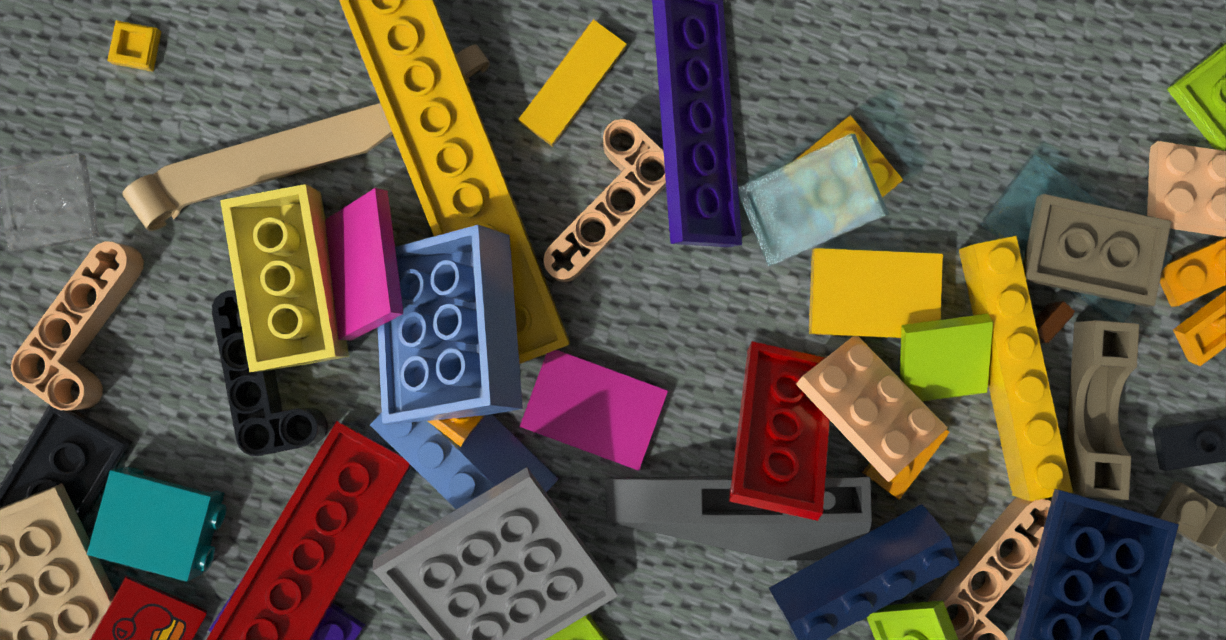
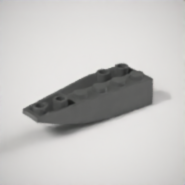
(701, 512)

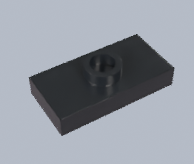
(1190, 443)

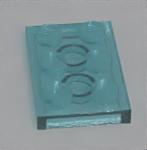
(812, 200)

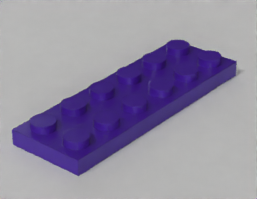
(697, 123)

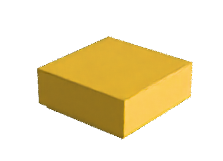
(134, 45)

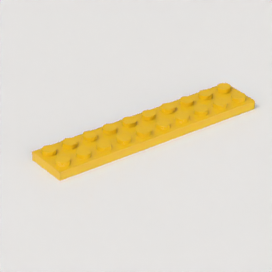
(449, 147)

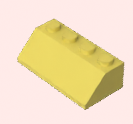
(282, 277)

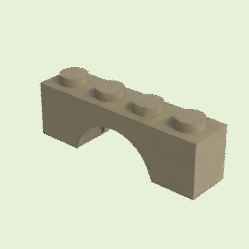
(1101, 363)

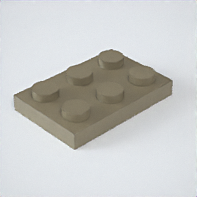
(1096, 250)

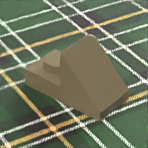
(1197, 518)

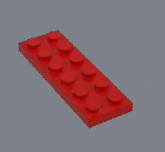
(314, 541)

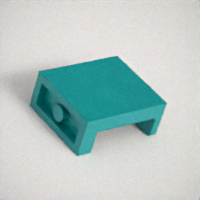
(156, 525)

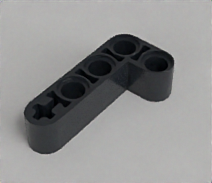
(268, 410)

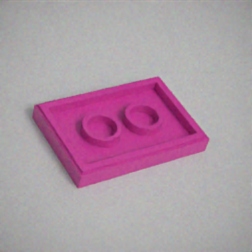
(363, 265)
(593, 408)

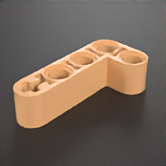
(600, 210)
(85, 323)
(999, 571)

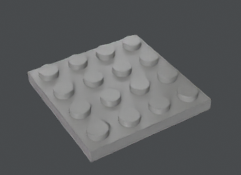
(497, 568)

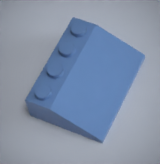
(457, 333)

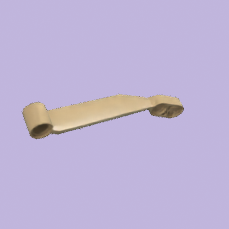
(267, 158)

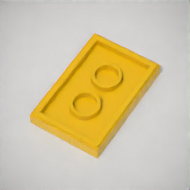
(873, 291)

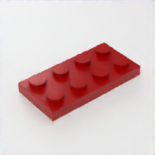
(779, 436)

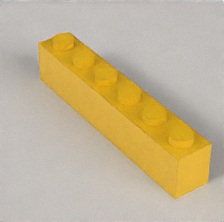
(1016, 370)

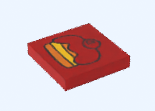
(148, 614)

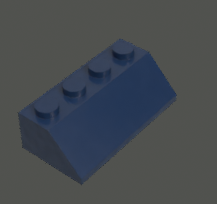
(865, 575)

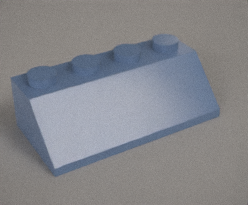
(464, 471)

